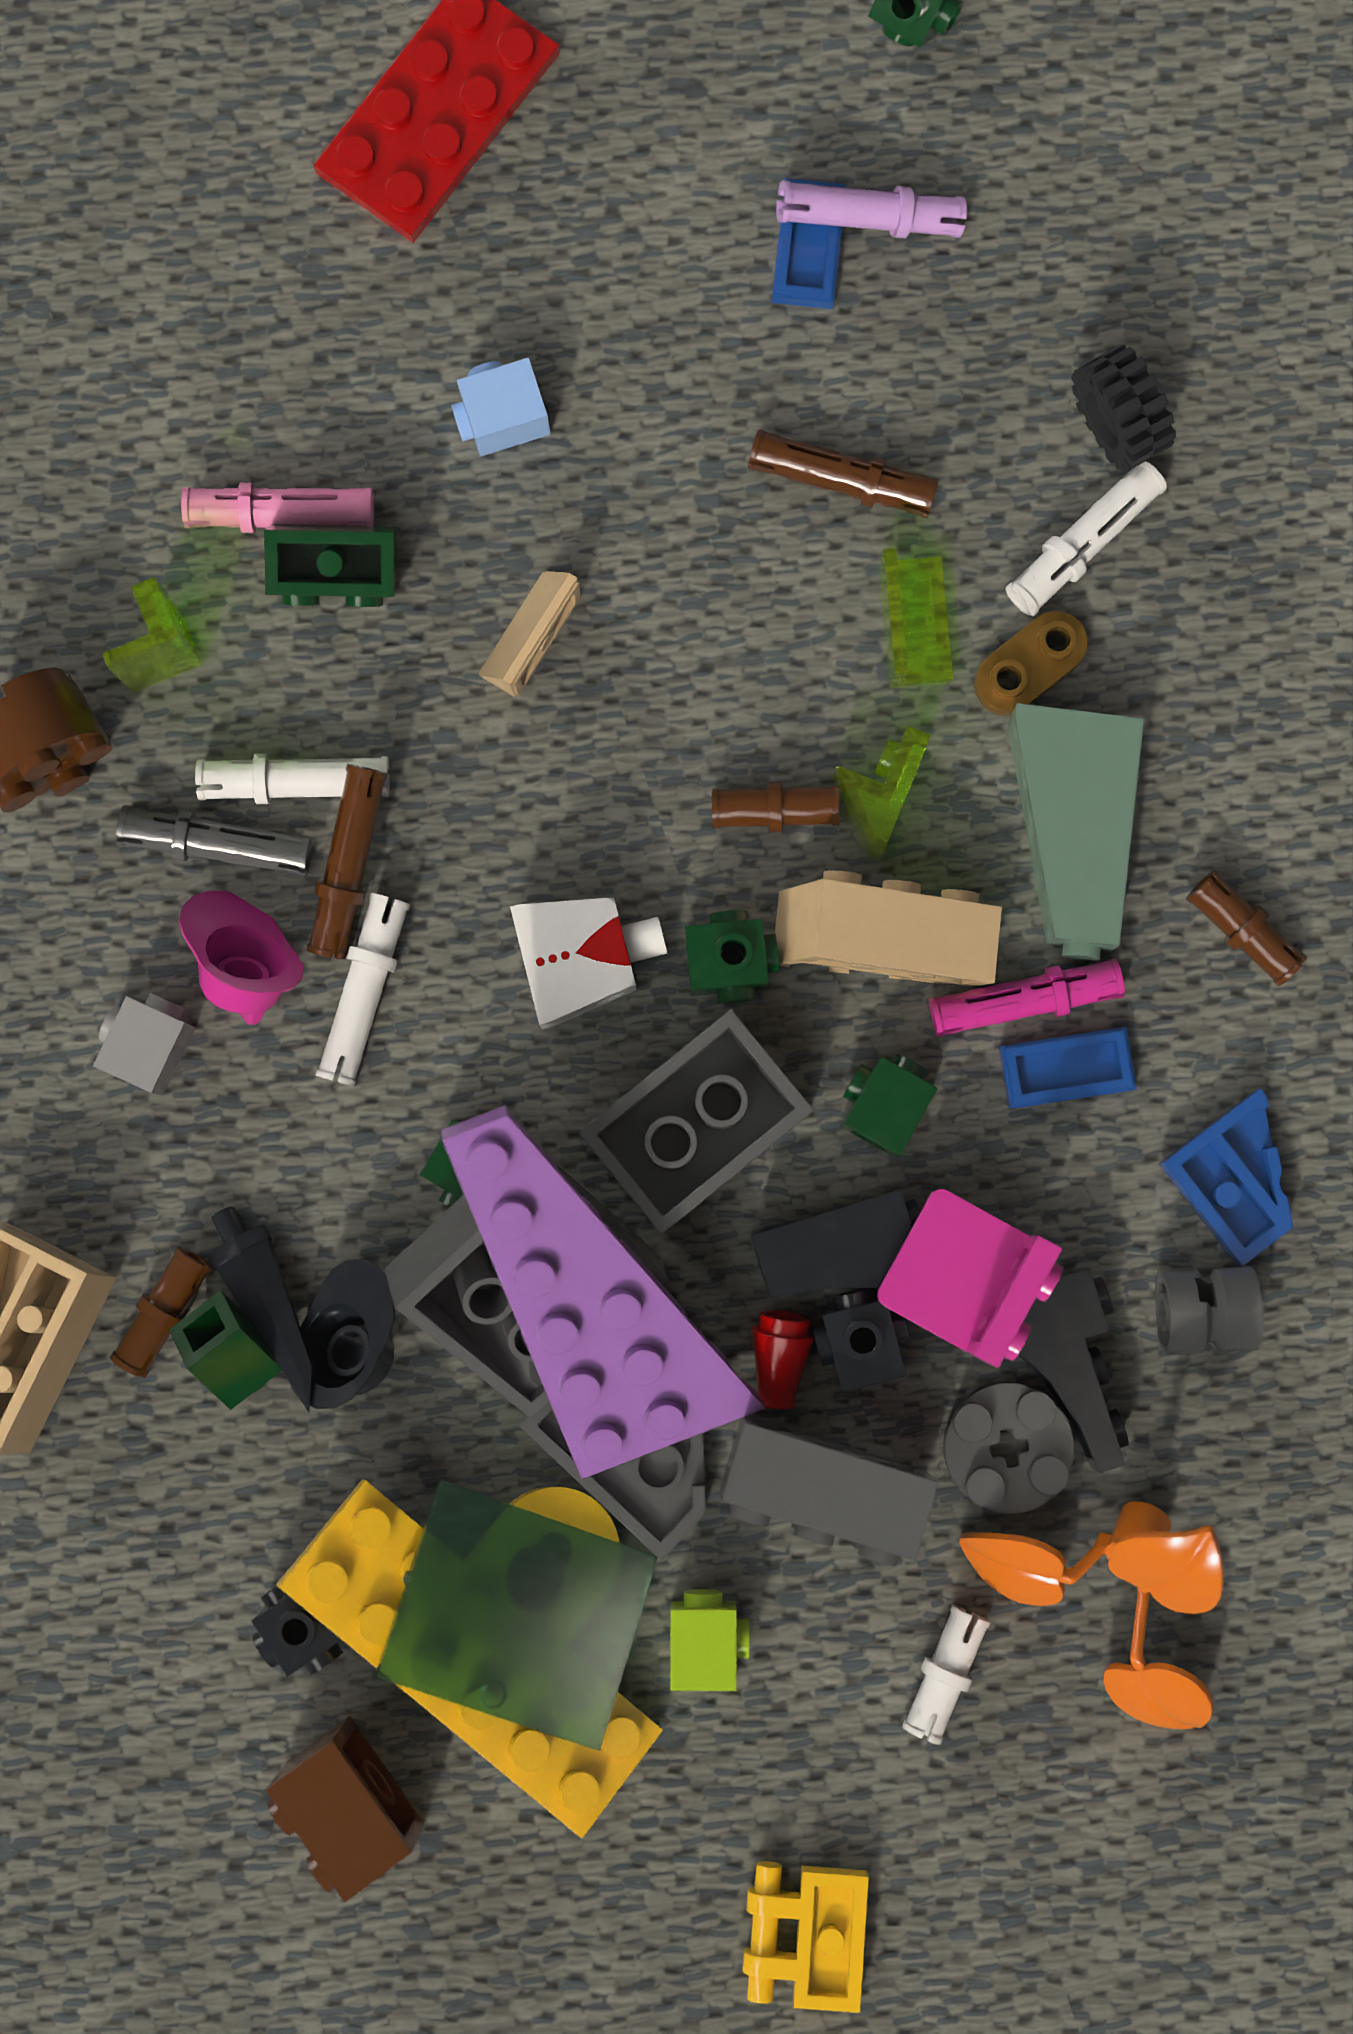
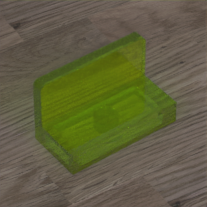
(914, 620)
(161, 653)

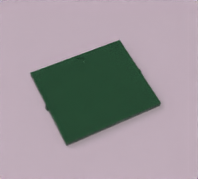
(517, 1616)

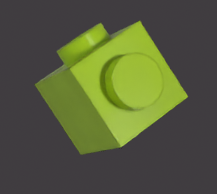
(706, 1642)

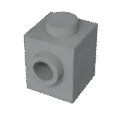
(144, 1042)

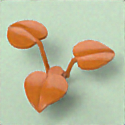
(1176, 1567)

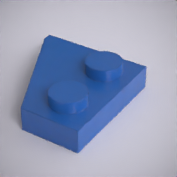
(1234, 1179)

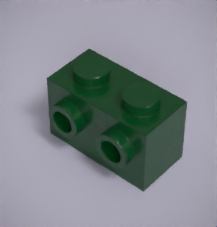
(330, 561)

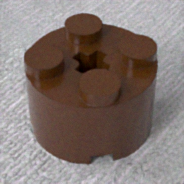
(45, 737)

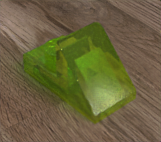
(877, 805)

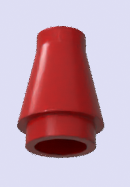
(780, 1354)

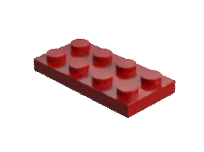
(436, 111)

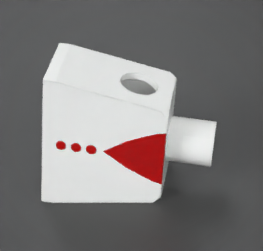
(580, 954)

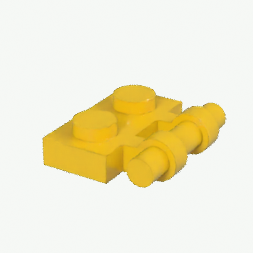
(828, 1941)

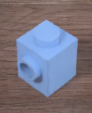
(500, 406)

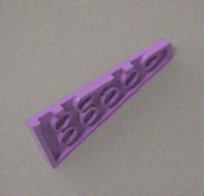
(599, 1325)

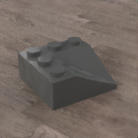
(457, 1299)

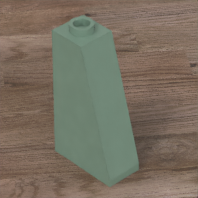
(1078, 816)

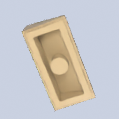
(532, 631)

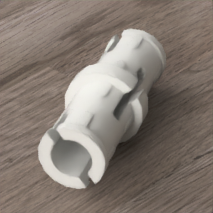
(946, 1674)

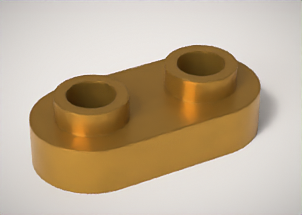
(1031, 661)

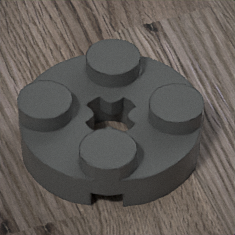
(1040, 1468)

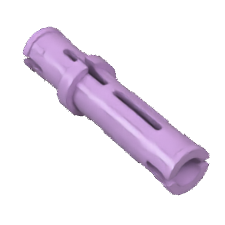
(871, 209)

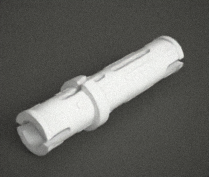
(1067, 555)
(279, 778)
(363, 988)

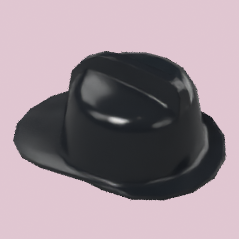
(349, 1333)

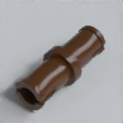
(775, 807)
(1246, 928)
(160, 1312)

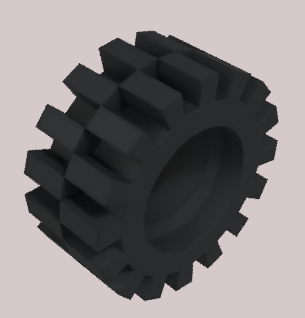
(1123, 407)

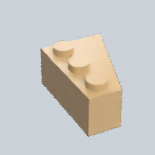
(888, 930)
(44, 1321)

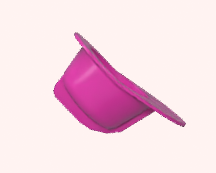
(238, 953)

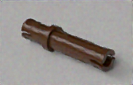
(844, 474)
(346, 862)

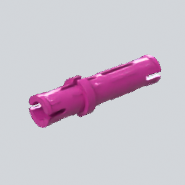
(1040, 994)

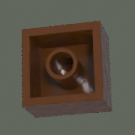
(344, 1810)

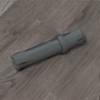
(200, 838)

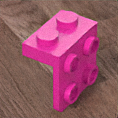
(970, 1278)

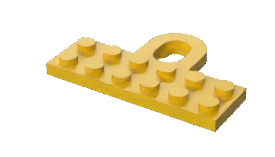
(353, 1586)

